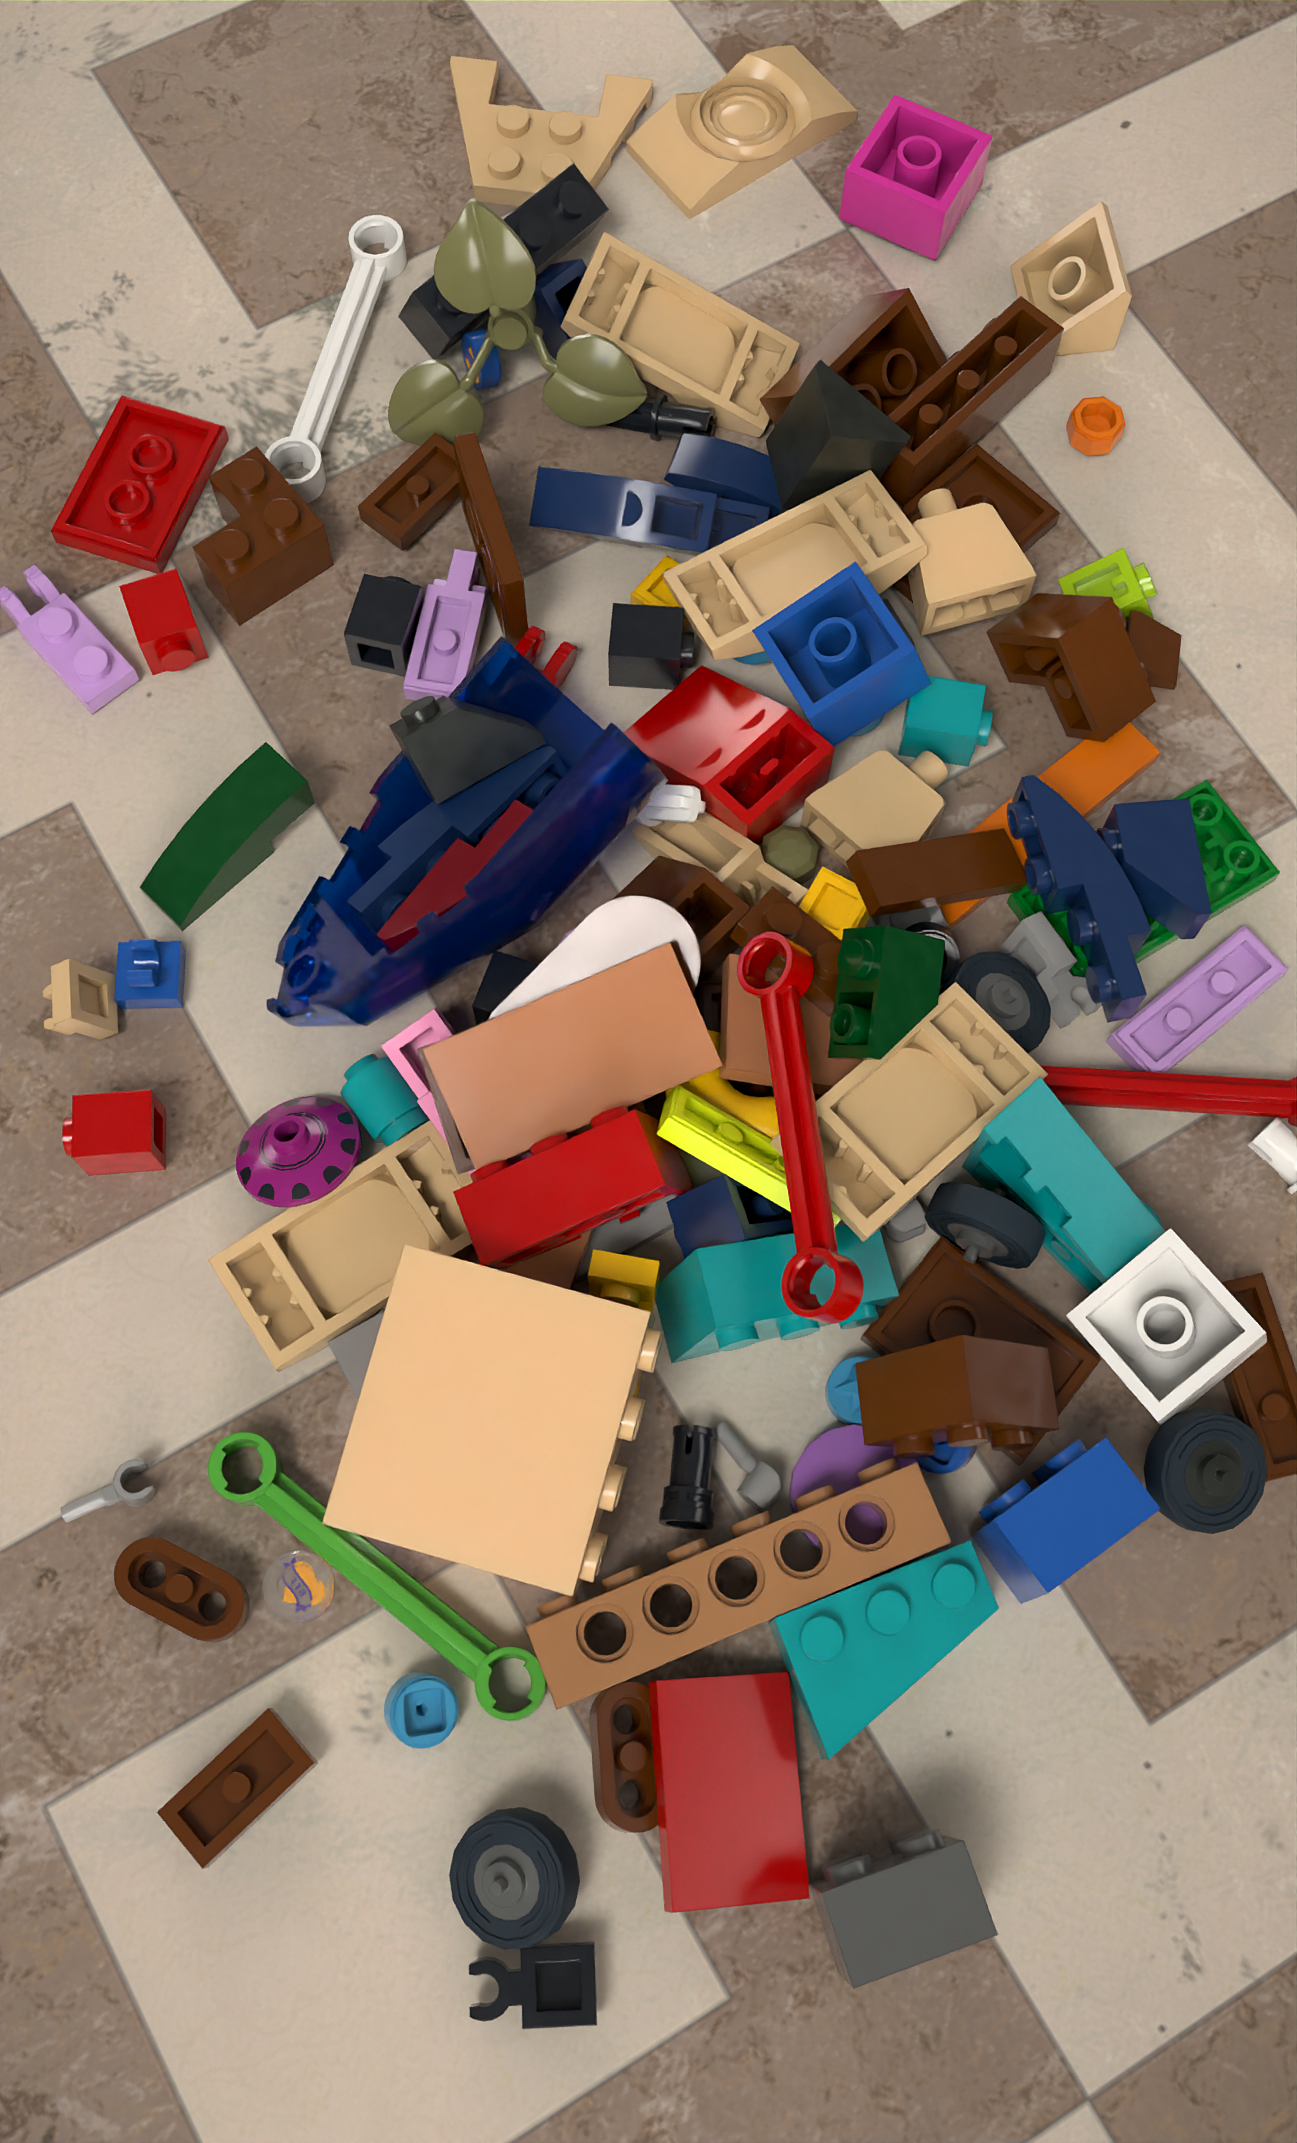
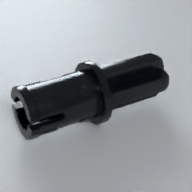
(668, 419)

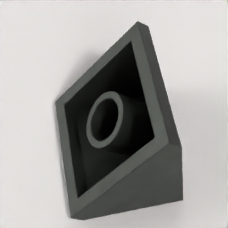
(829, 438)

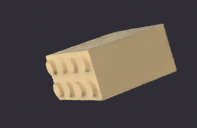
(494, 1421)

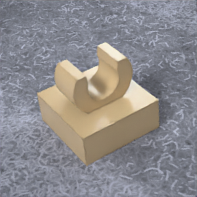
(81, 1000)

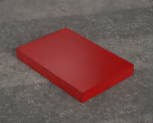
(140, 484)
(727, 1792)

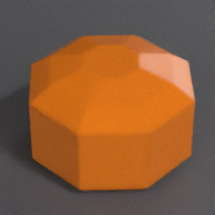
(1095, 426)

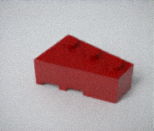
(570, 1187)

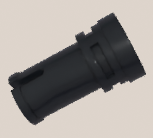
(688, 1498)

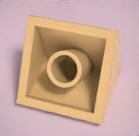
(1078, 282)

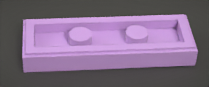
(1197, 1004)

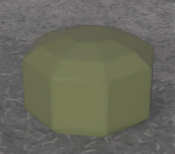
(791, 852)

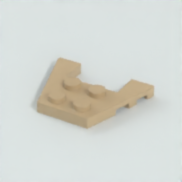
(523, 149)

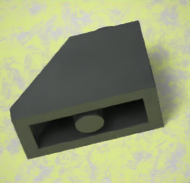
(459, 743)

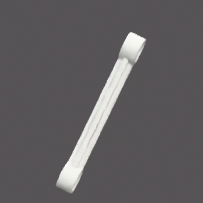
(340, 351)

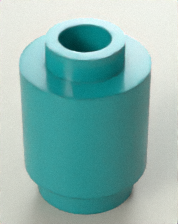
(382, 1099)

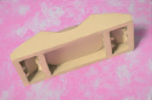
(739, 128)
(681, 335)
(783, 559)
(916, 1109)
(337, 1257)

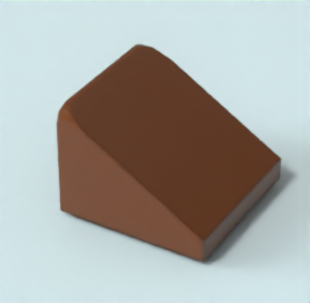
(1156, 647)

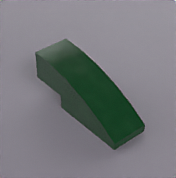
(227, 836)

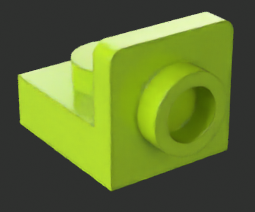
(1113, 578)

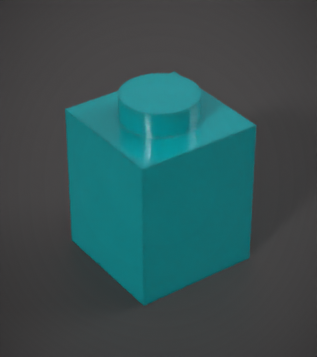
(946, 721)

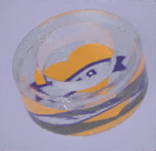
(299, 1587)

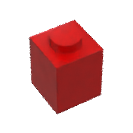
(164, 622)
(116, 1132)

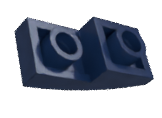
(725, 470)

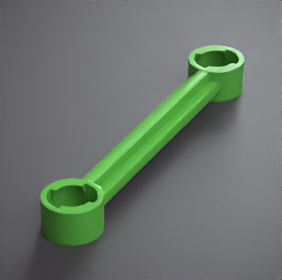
(376, 1575)

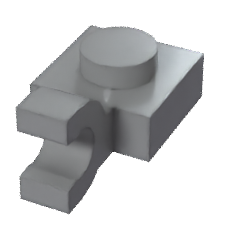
(1046, 954)

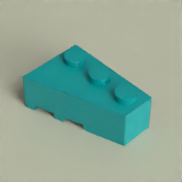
(1065, 1184)
(734, 1296)
(878, 1639)

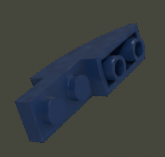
(638, 511)
(466, 815)
(1080, 874)

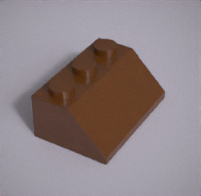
(876, 348)

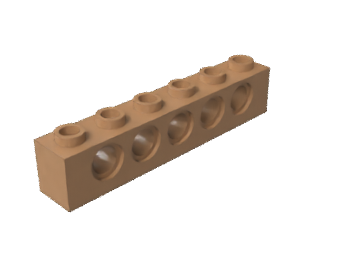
(908, 1531)

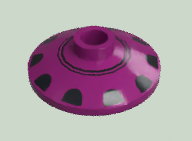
(298, 1151)

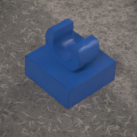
(150, 974)

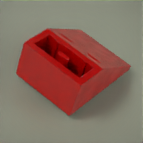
(737, 748)

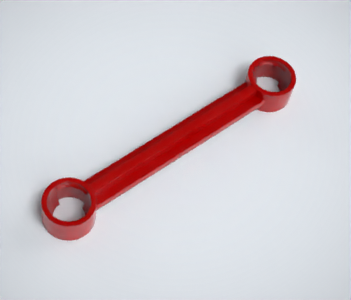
(1174, 1092)
(799, 1130)

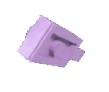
(447, 630)

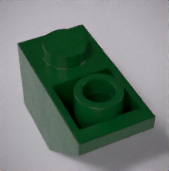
(882, 989)

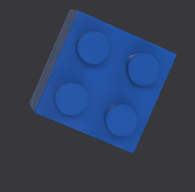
(842, 655)
(1065, 1522)

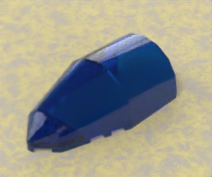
(349, 979)

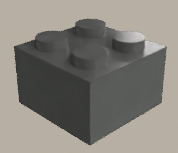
(901, 1906)

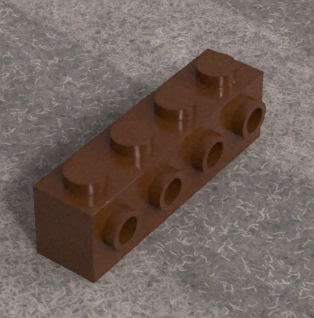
(970, 395)

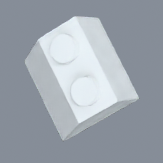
(1167, 1327)

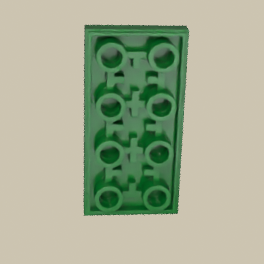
(1230, 862)

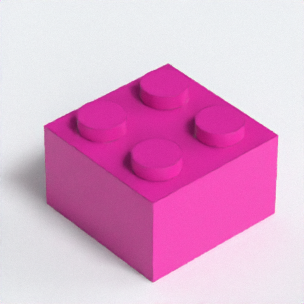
(914, 177)

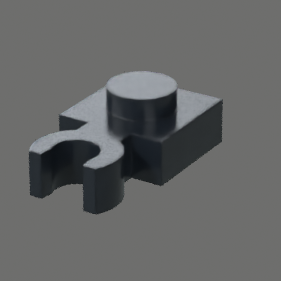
(552, 1986)

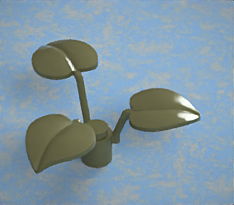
(489, 267)

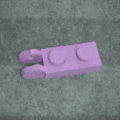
(69, 643)

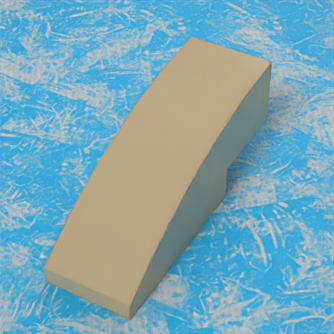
(722, 852)

